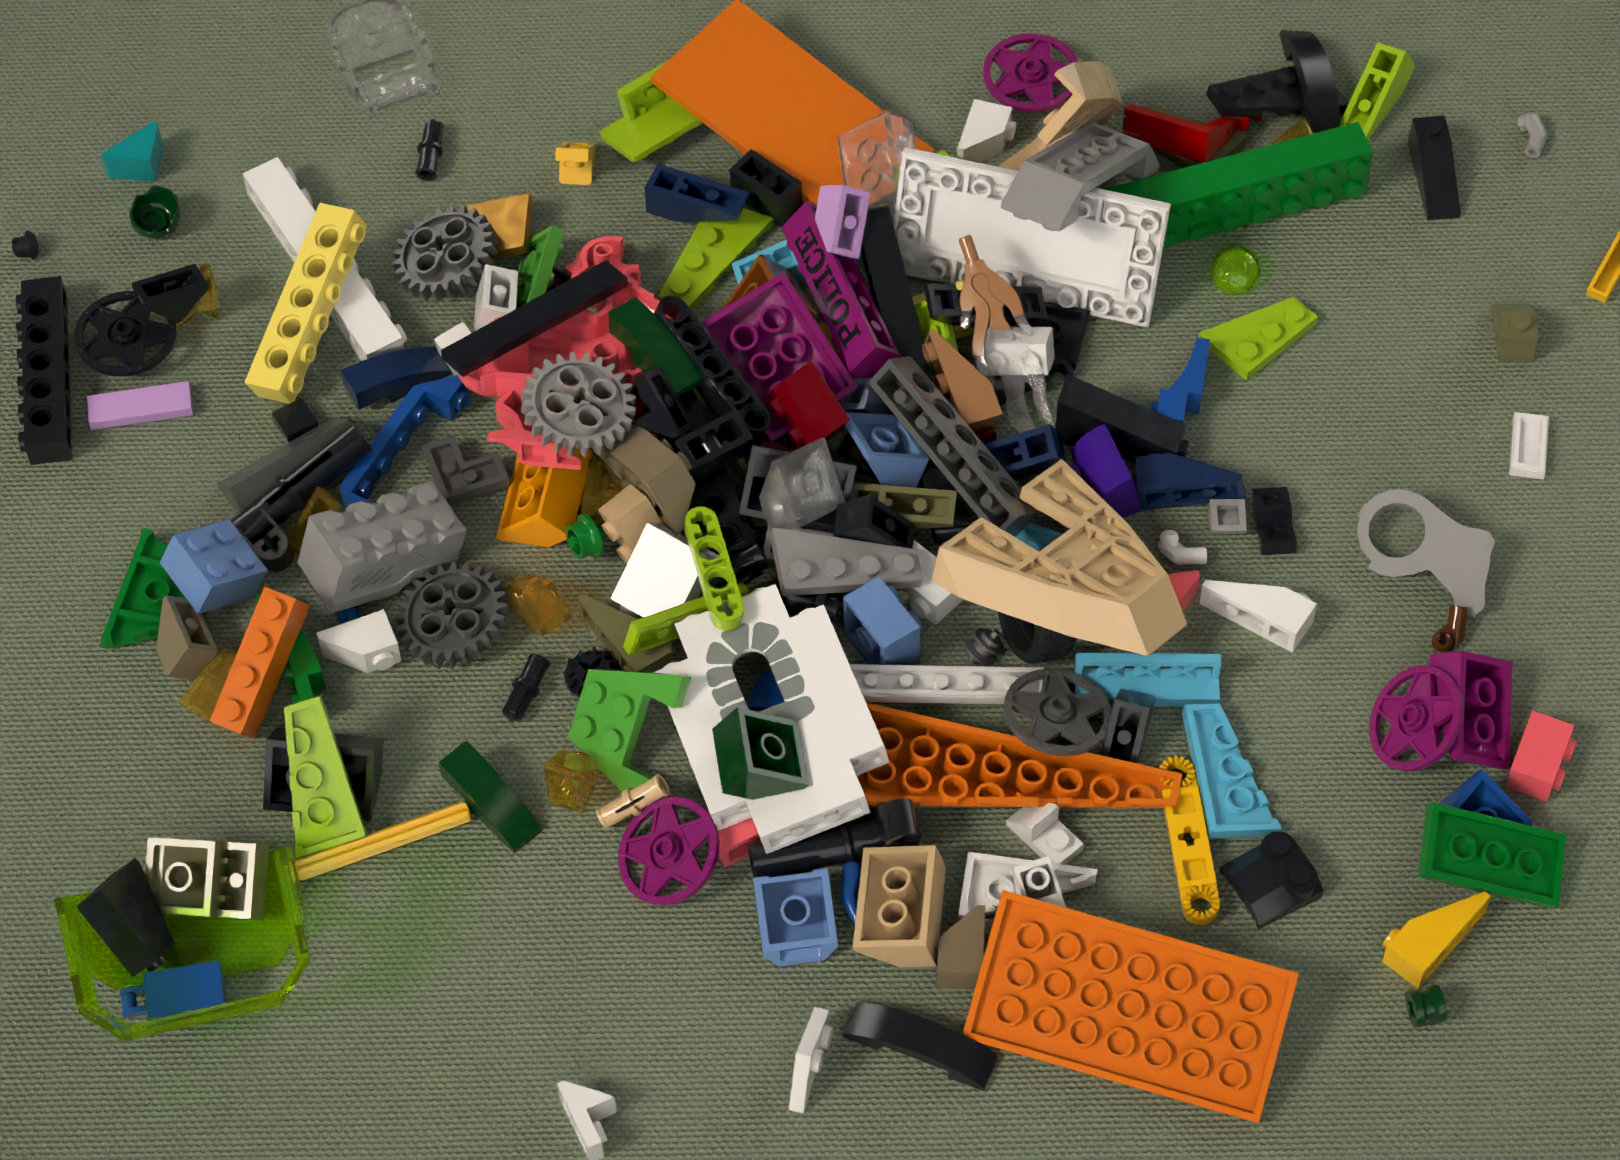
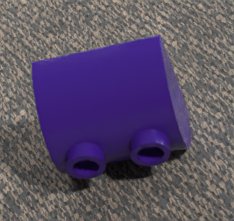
(1104, 470)

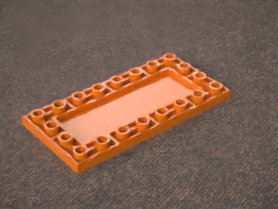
(767, 96)

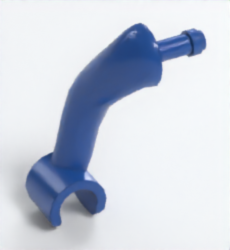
(849, 886)

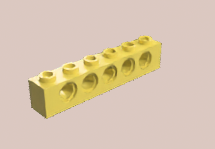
(292, 315)

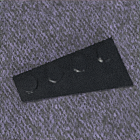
(1264, 92)

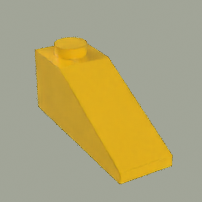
(1431, 937)

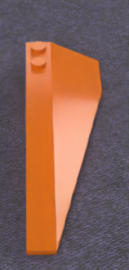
(977, 767)

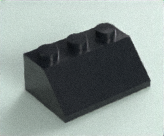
(757, 469)
(361, 759)

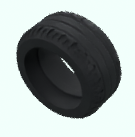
(1033, 642)

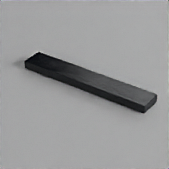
(534, 318)

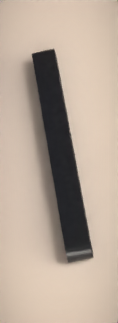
(894, 301)

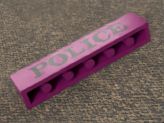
(841, 297)

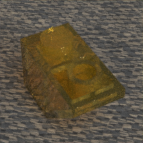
(537, 603)

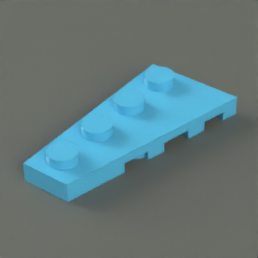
(1225, 781)

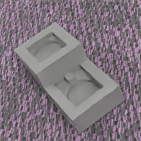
(1227, 516)

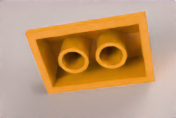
(542, 503)

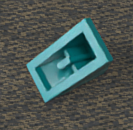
(135, 156)

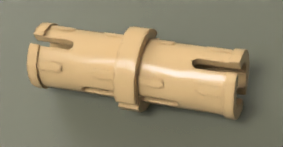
(651, 790)

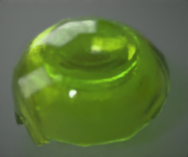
(1235, 270)

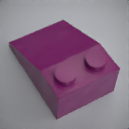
(1487, 706)

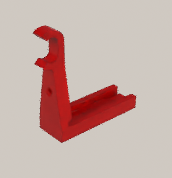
(1180, 135)

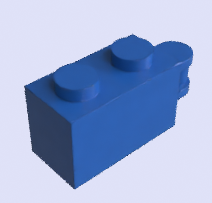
(176, 991)

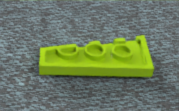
(710, 255)

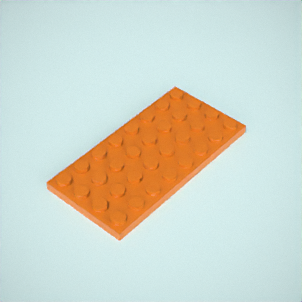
(1131, 1006)

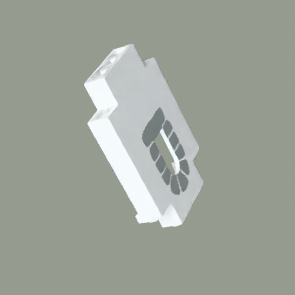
(817, 692)

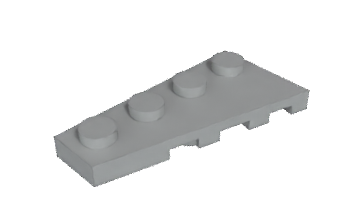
(831, 564)

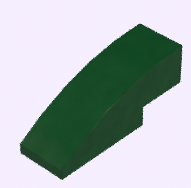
(653, 345)
(489, 796)

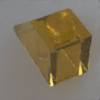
(571, 779)

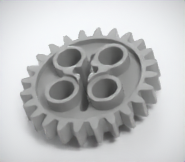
(578, 404)

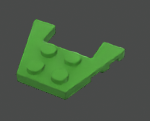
(613, 714)

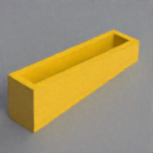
(1607, 274)

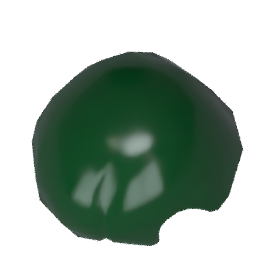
(155, 213)

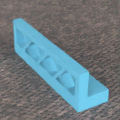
(1170, 686)

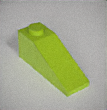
(1379, 88)

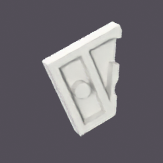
(809, 1058)

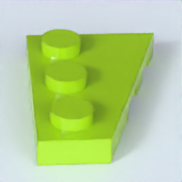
(1260, 336)

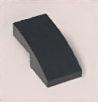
(1274, 521)

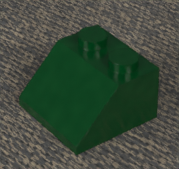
(759, 755)

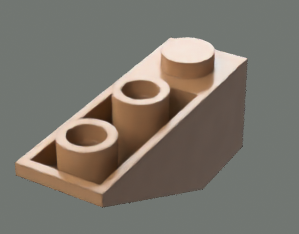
(962, 384)

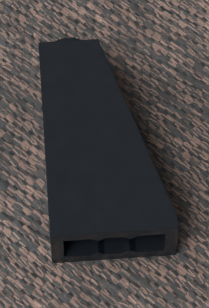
(1131, 426)

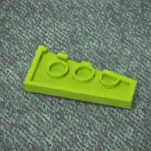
(320, 788)

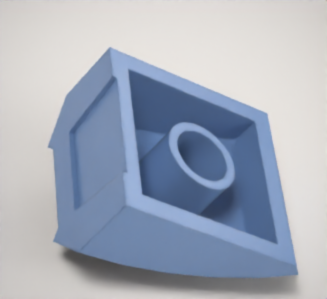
(795, 917)

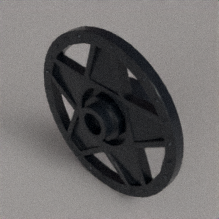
(123, 335)

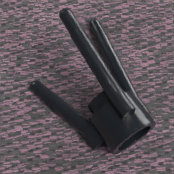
(748, 560)

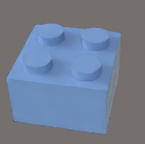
(213, 566)
(881, 625)

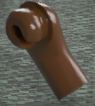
(1453, 632)

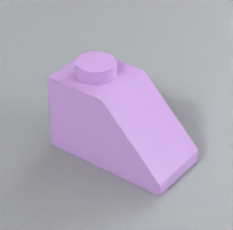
(842, 219)

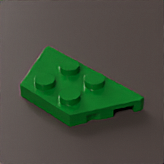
(140, 598)

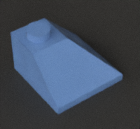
(888, 448)

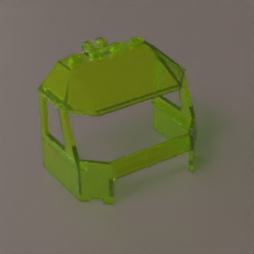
(234, 942)

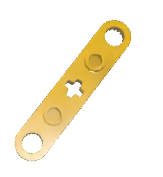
(1191, 863)

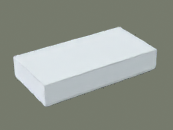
(1529, 445)

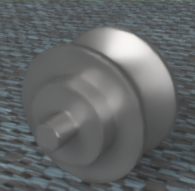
(984, 646)

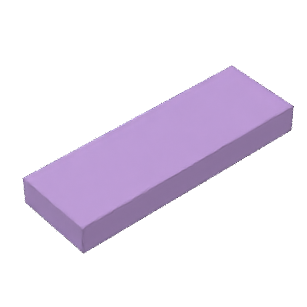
(139, 405)

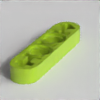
(716, 567)

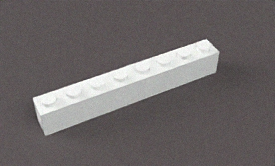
(289, 215)

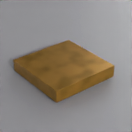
(511, 222)

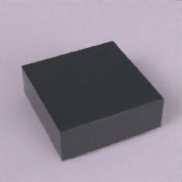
(294, 419)

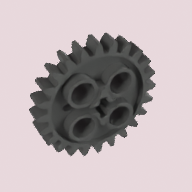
(444, 252)
(453, 615)

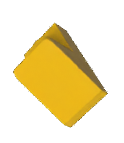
(576, 162)

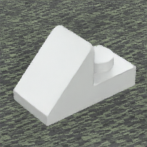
(1045, 833)
(584, 1111)

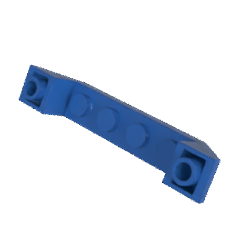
(439, 396)

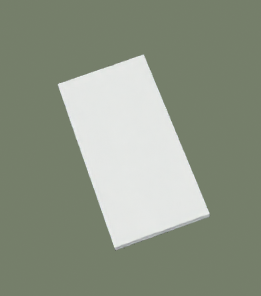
(1096, 264)

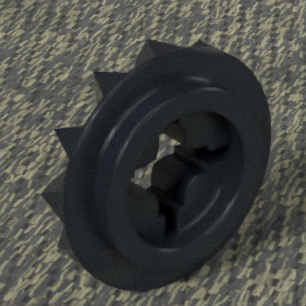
(576, 668)

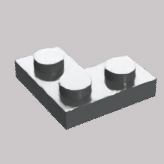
(462, 479)

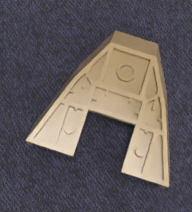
(1093, 100)
(1085, 584)

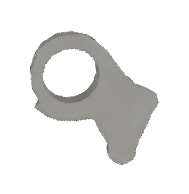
(1449, 550)

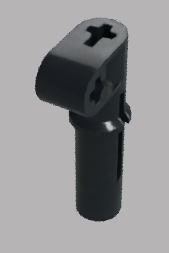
(293, 492)
(893, 826)

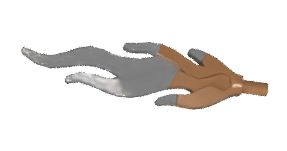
(995, 339)

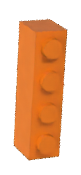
(259, 663)

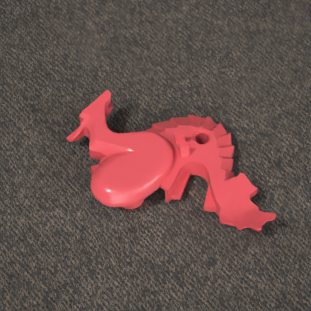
(580, 334)

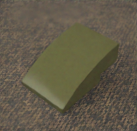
(208, 877)

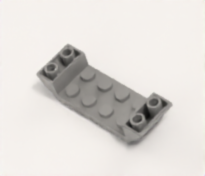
(1055, 179)

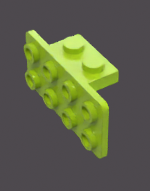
(648, 120)

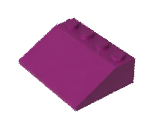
(770, 339)

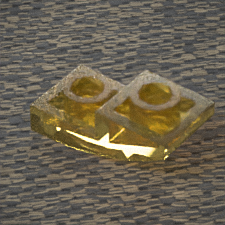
(207, 687)

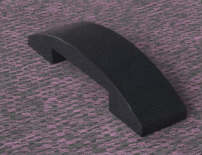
(1314, 79)
(944, 304)
(923, 1040)

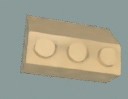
(900, 905)

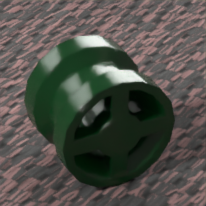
(1426, 1006)

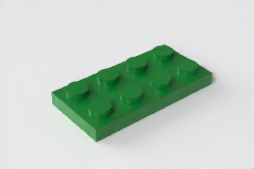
(1492, 855)

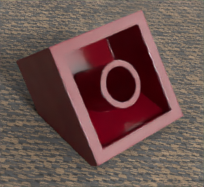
(807, 406)

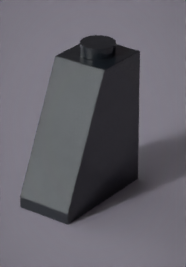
(129, 919)

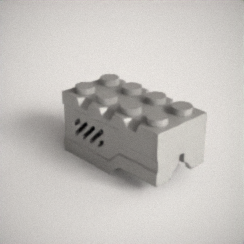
(379, 546)

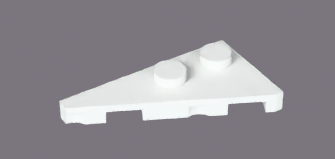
(990, 874)

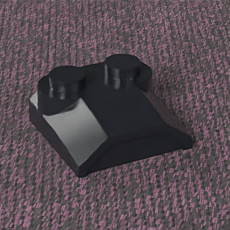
(1273, 878)

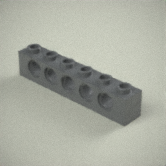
(952, 445)

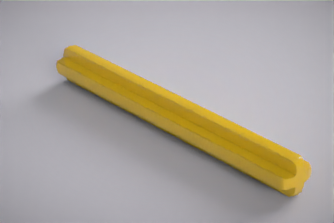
(382, 840)

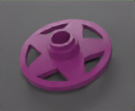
(1027, 72)
(1416, 718)
(669, 851)

